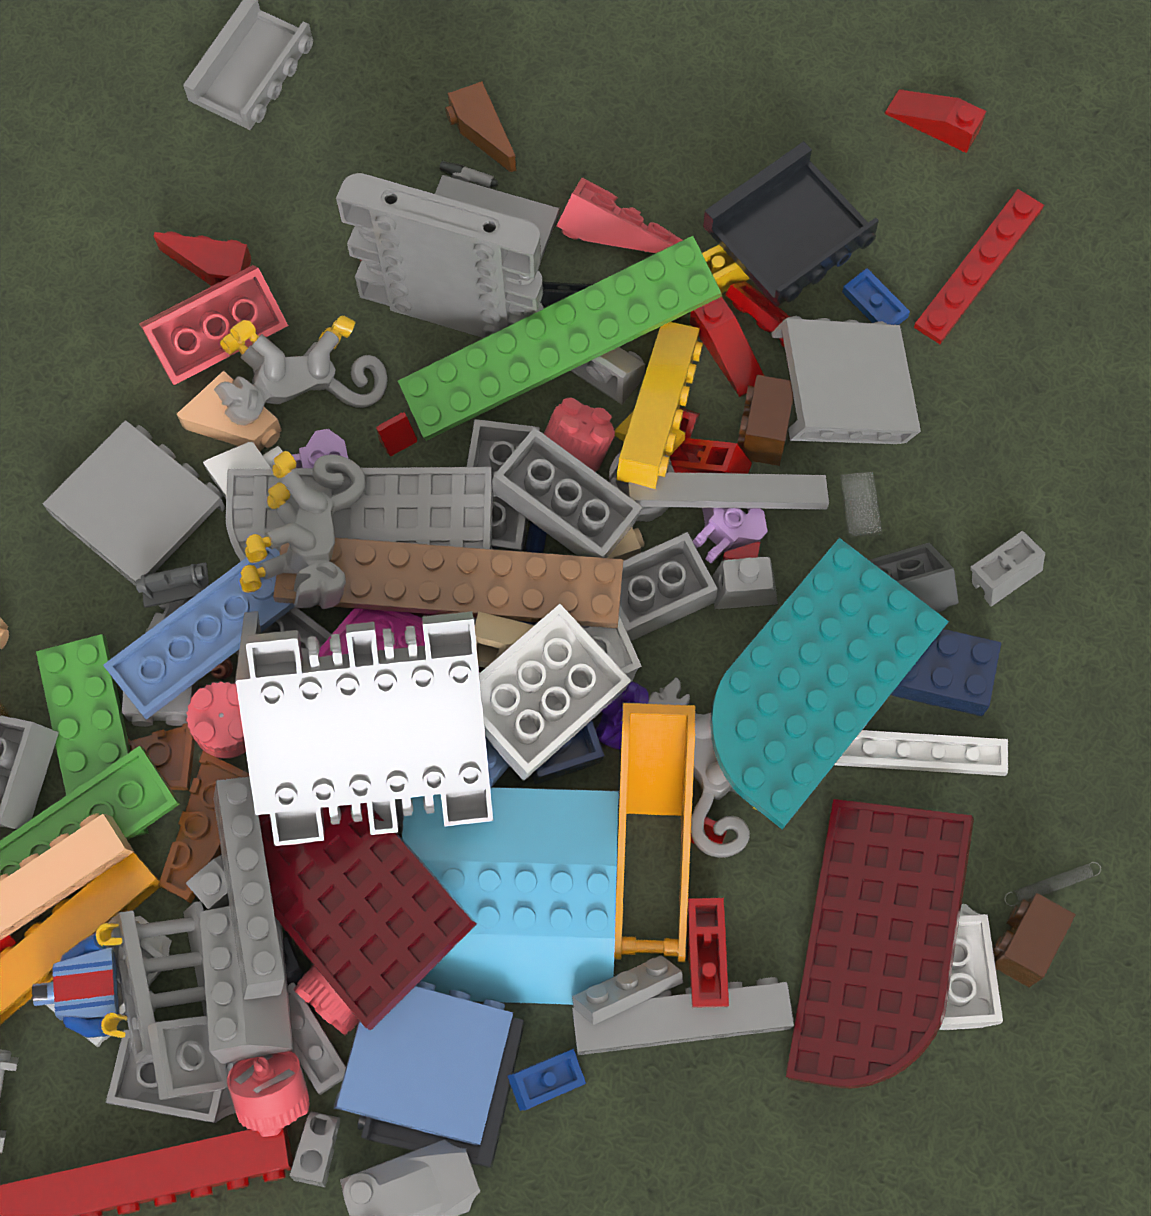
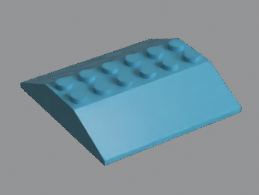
(534, 886)

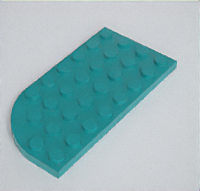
(815, 679)

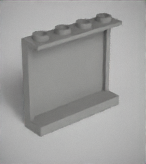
(849, 381)
(133, 502)

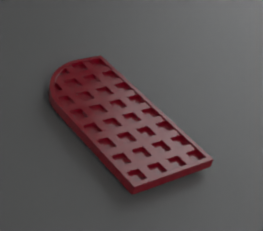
(363, 911)
(879, 942)

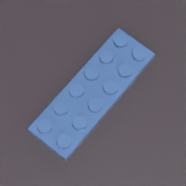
(193, 639)

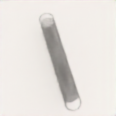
(1056, 876)

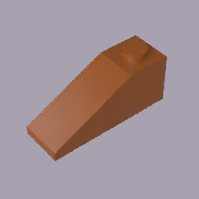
(478, 122)

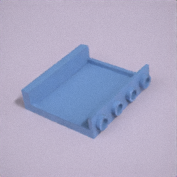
(428, 1064)

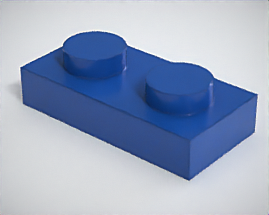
(875, 299)
(546, 1079)

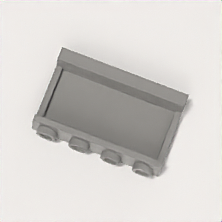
(247, 64)

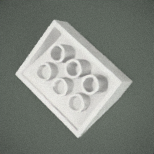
(546, 690)

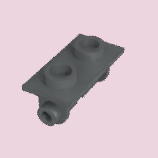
(173, 584)

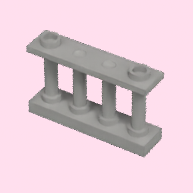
(134, 969)

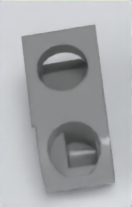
(315, 1149)

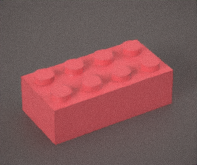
(190, 332)

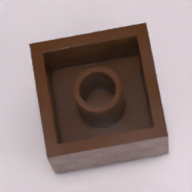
(766, 419)
(1032, 940)

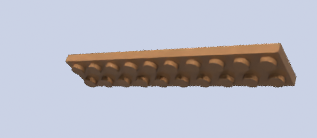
(471, 579)

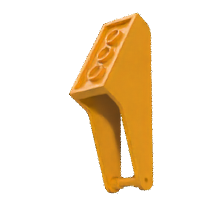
(656, 781)

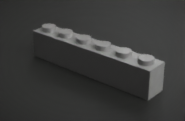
(248, 889)
(673, 1020)

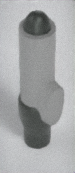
(466, 174)

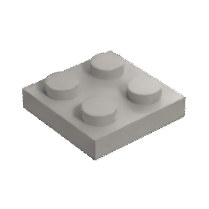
(184, 1058)

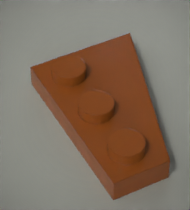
(171, 754)

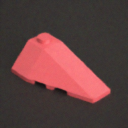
(597, 219)

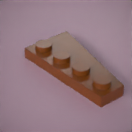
(198, 832)

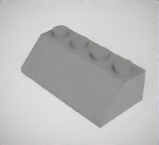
(239, 1026)

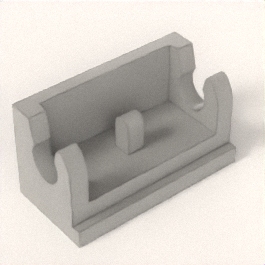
(1008, 567)

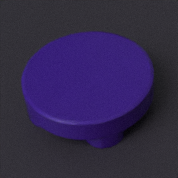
(610, 726)

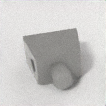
(745, 583)

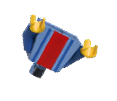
(86, 986)

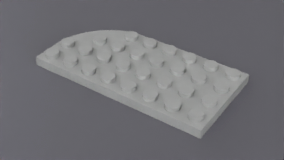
(396, 506)

